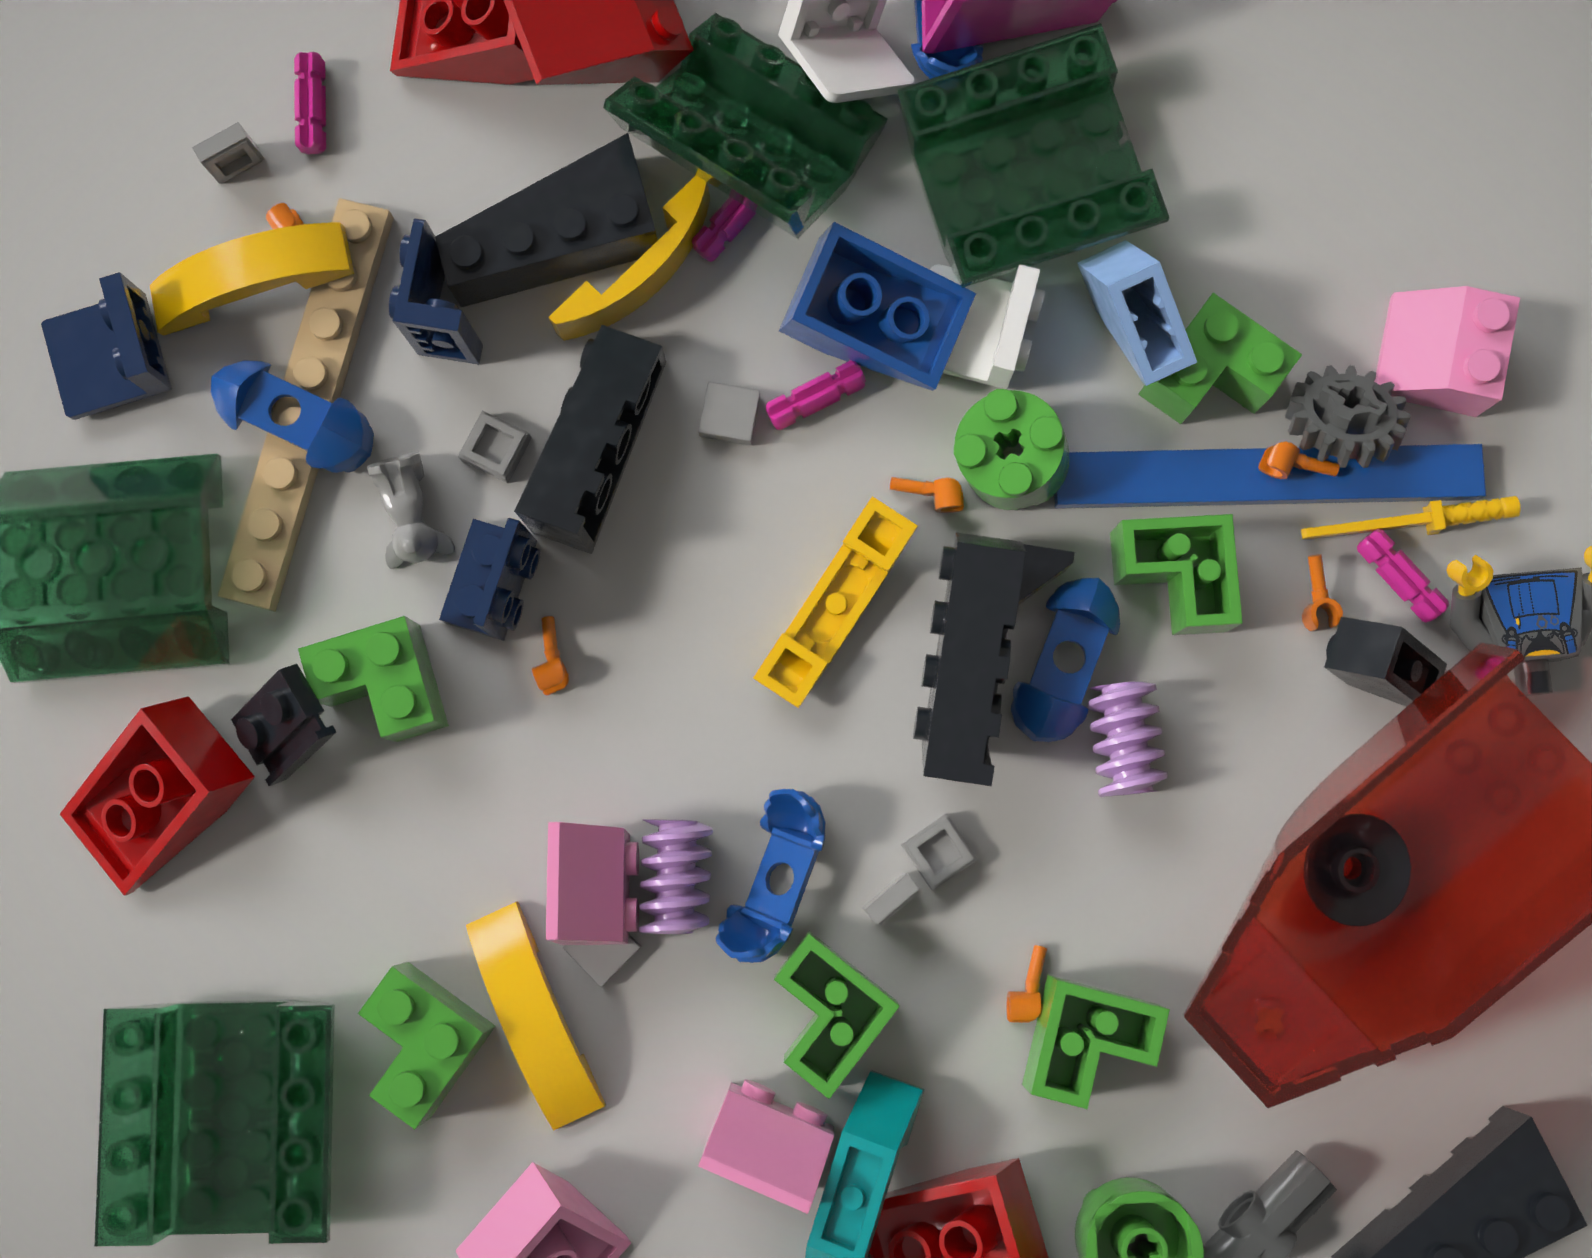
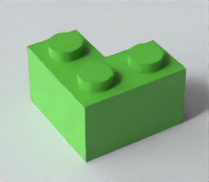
(1230, 355)
(1195, 560)
(389, 667)
(847, 1015)
(1080, 1024)
(436, 1037)

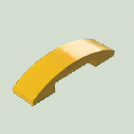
(248, 267)
(588, 309)
(836, 602)
(532, 1017)

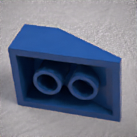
(877, 309)

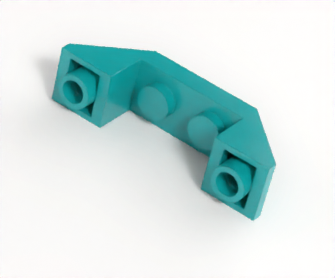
(863, 1168)

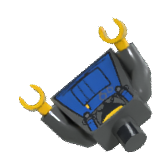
(1535, 612)

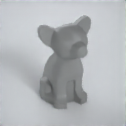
(403, 501)

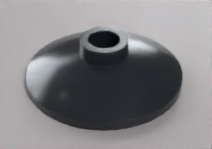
(1378, 872)

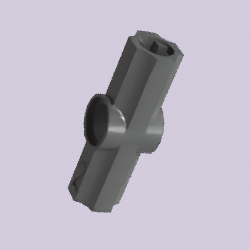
(1267, 1220)

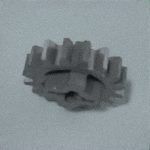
(1347, 416)

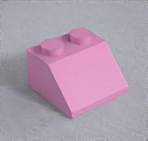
(1448, 347)
(590, 884)
(769, 1145)
(544, 1220)

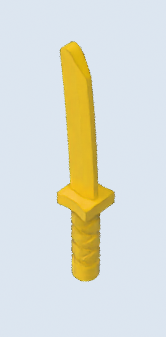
(1433, 516)

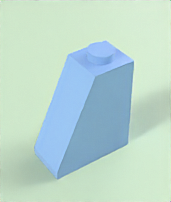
(1138, 310)

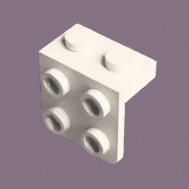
(843, 49)
(994, 328)

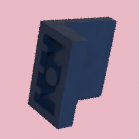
(427, 322)
(106, 351)
(491, 578)

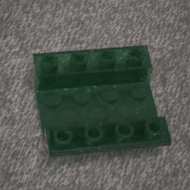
(751, 125)
(1028, 157)
(109, 569)
(215, 1121)

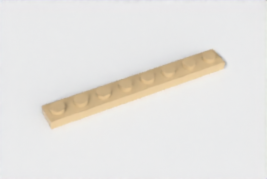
(319, 366)

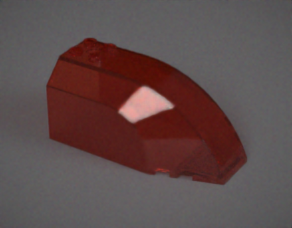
(1495, 889)

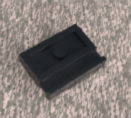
(282, 724)

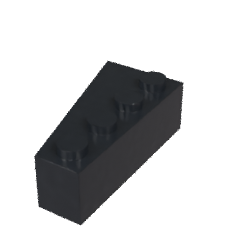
(552, 230)
(592, 439)
(970, 657)
(1486, 1201)

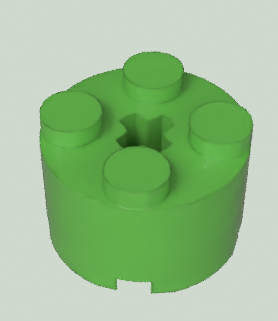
(1004, 421)
(1130, 1207)

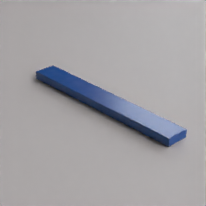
(1234, 478)

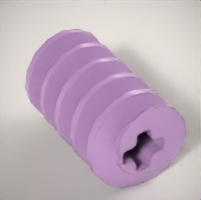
(1126, 738)
(675, 877)

